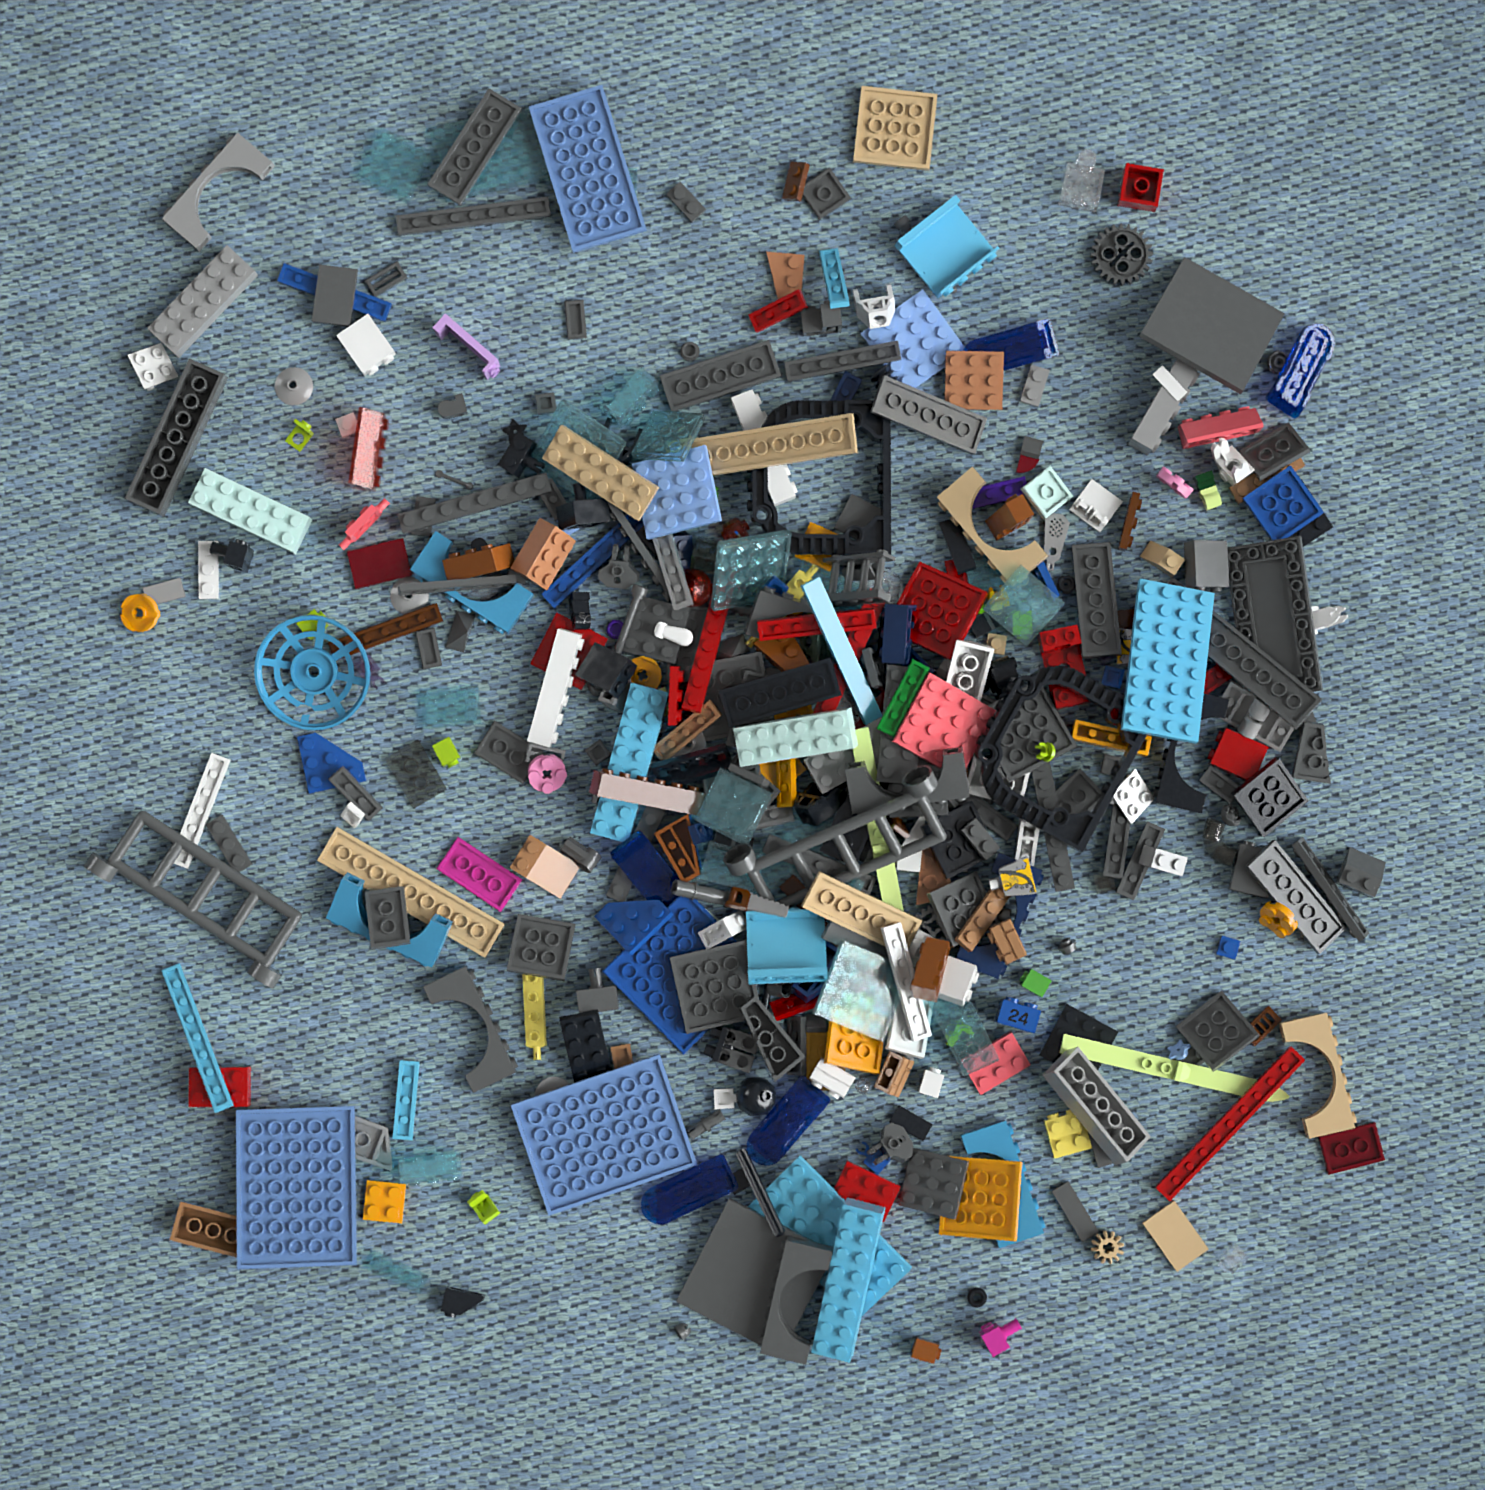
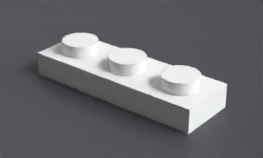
(208, 571)

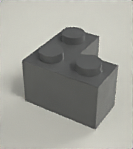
(821, 320)

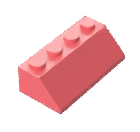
(1226, 426)

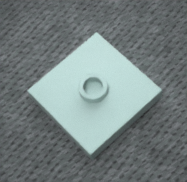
(1046, 492)

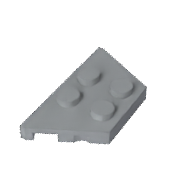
(373, 1143)

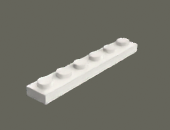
(202, 804)
(903, 975)

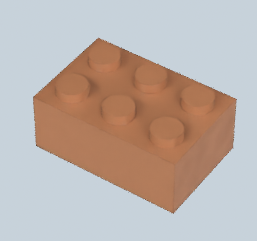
(543, 554)

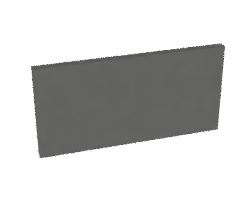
(1275, 604)

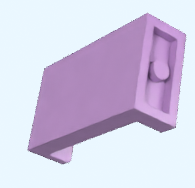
(447, 325)

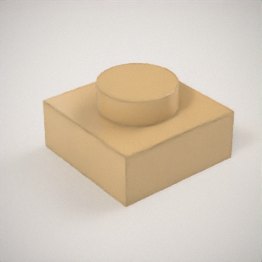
(997, 642)

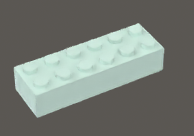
(250, 511)
(795, 737)

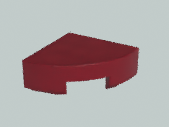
(1026, 464)

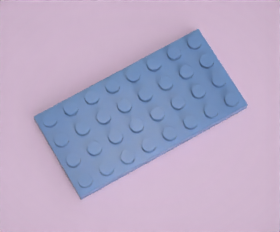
(587, 168)

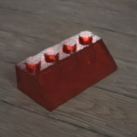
(367, 450)

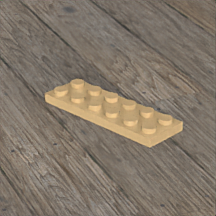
(600, 472)
(856, 909)

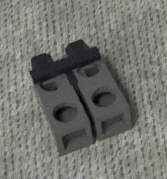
(727, 1047)

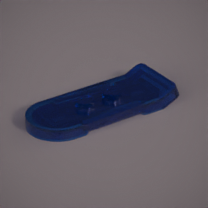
(1020, 344)
(1302, 369)
(645, 868)
(786, 1122)
(688, 1191)

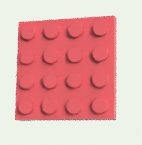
(942, 720)

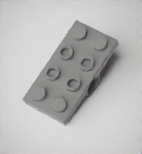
(1255, 718)

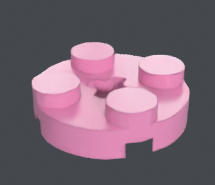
(1174, 482)
(549, 783)

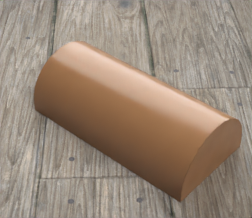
(205, 1229)

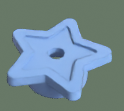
(1179, 1050)

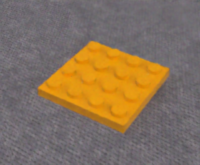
(987, 1201)

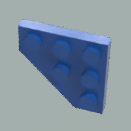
(323, 759)
(633, 921)

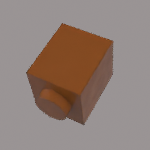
(925, 1350)

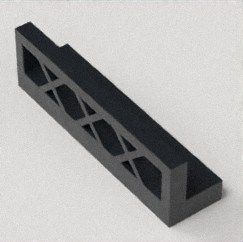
(693, 769)

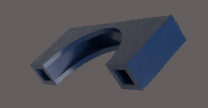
(984, 955)

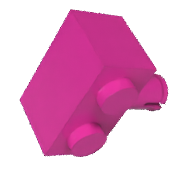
(996, 1336)

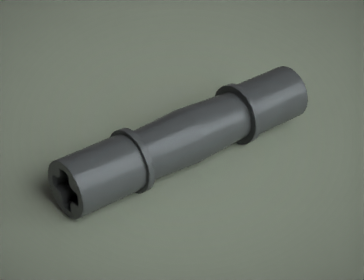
(701, 893)

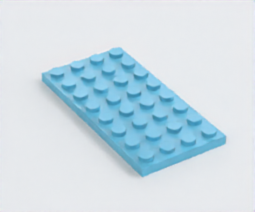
(1167, 661)
(814, 1209)

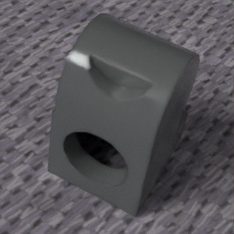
(452, 409)

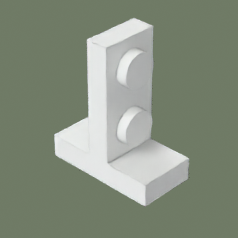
(723, 929)

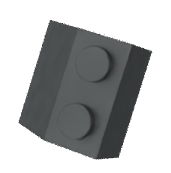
(1361, 873)

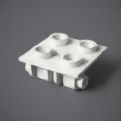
(152, 366)
(1095, 505)
(1132, 796)

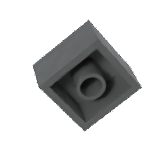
(597, 995)

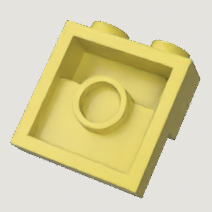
(1066, 1134)

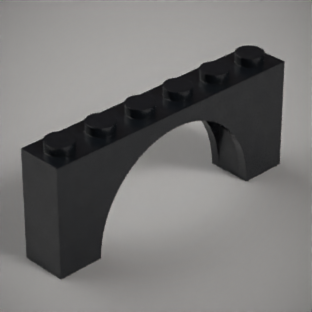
(1172, 788)

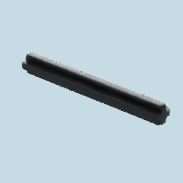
(760, 1193)

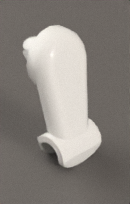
(675, 634)

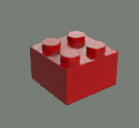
(1140, 187)

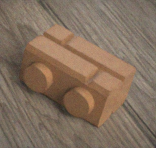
(1007, 941)
(894, 1074)

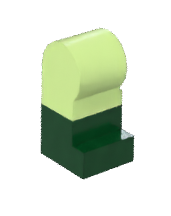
(1207, 490)

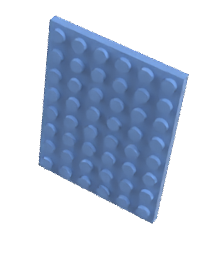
(604, 1134)
(296, 1187)

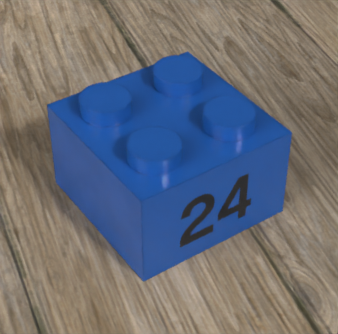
(1017, 1015)

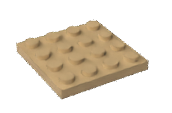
(895, 128)

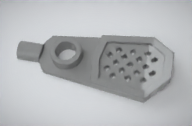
(1054, 541)

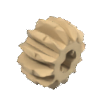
(1104, 1241)

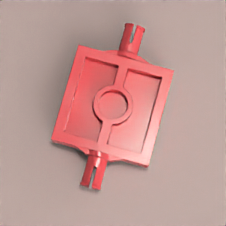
(357, 528)

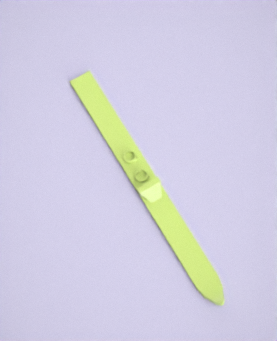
(887, 875)
(1164, 1067)

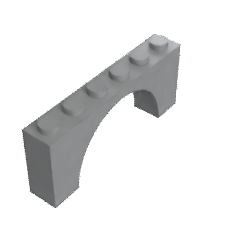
(235, 156)

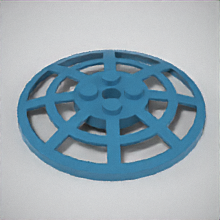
(303, 679)

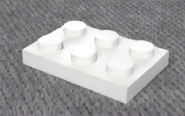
(899, 1036)

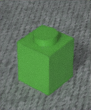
(1035, 982)

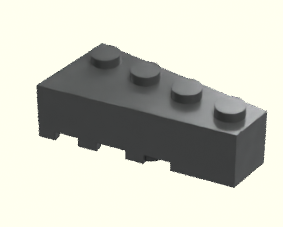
(772, 1041)

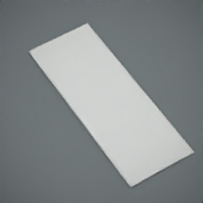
(1169, 383)

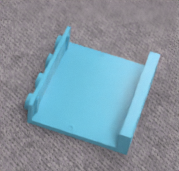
(945, 248)
(786, 947)

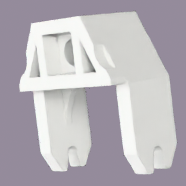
(869, 315)
(1227, 459)
(1327, 617)

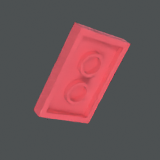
(1010, 1062)

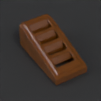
(898, 826)
(1266, 1031)

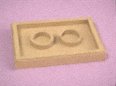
(1175, 1236)

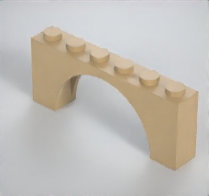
(959, 502)
(1336, 1112)

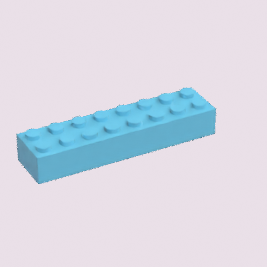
(632, 755)
(848, 1280)

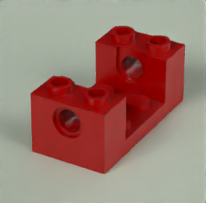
(1062, 647)

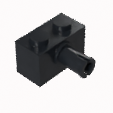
(519, 456)
(236, 554)

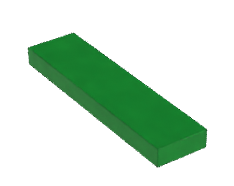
(902, 698)

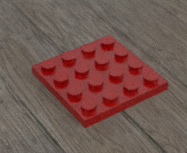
(943, 608)

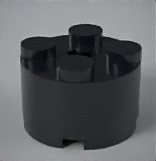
(1001, 673)

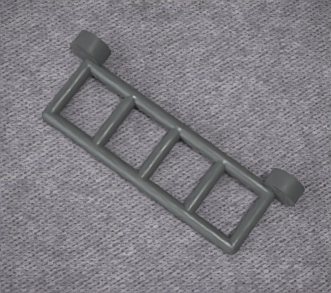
(918, 783)
(261, 967)

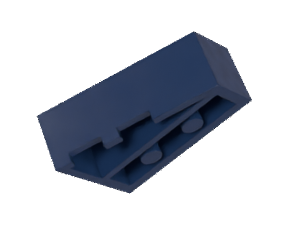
(896, 633)
(809, 990)

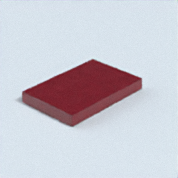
(379, 563)
(1351, 1148)

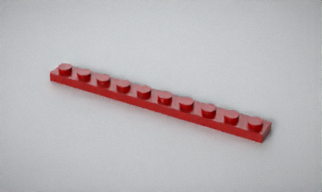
(1230, 1123)

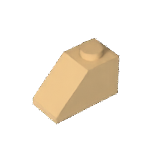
(1162, 558)

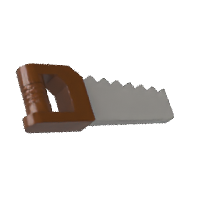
(755, 903)

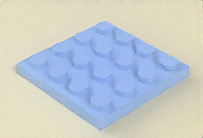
(921, 337)
(684, 494)

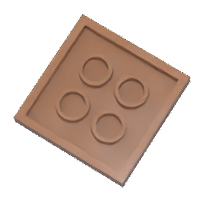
(974, 379)

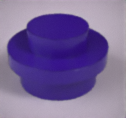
(614, 628)

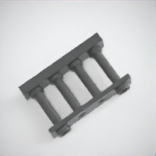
(861, 595)

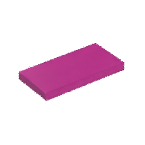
(479, 874)

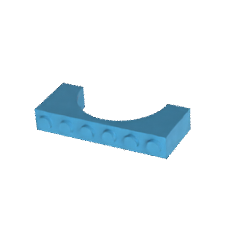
(501, 612)
(350, 913)
(998, 1141)

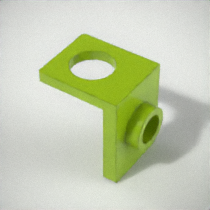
(302, 428)

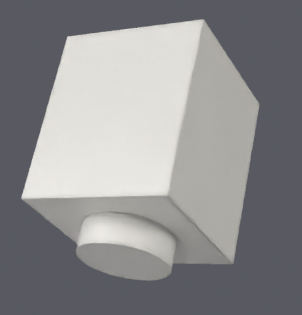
(931, 1082)

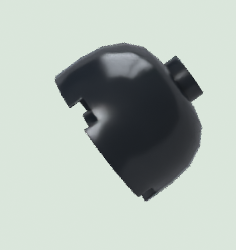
(755, 1096)

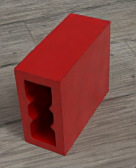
(1237, 754)

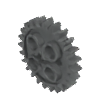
(1134, 265)

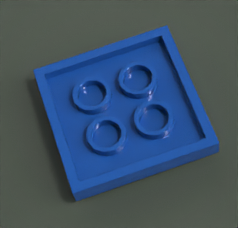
(1283, 505)

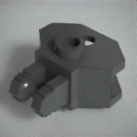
(619, 568)
(891, 1146)

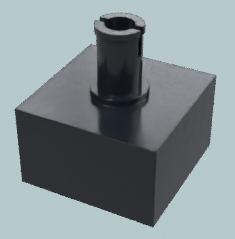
(582, 512)

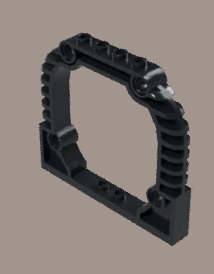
(877, 532)
(1074, 828)

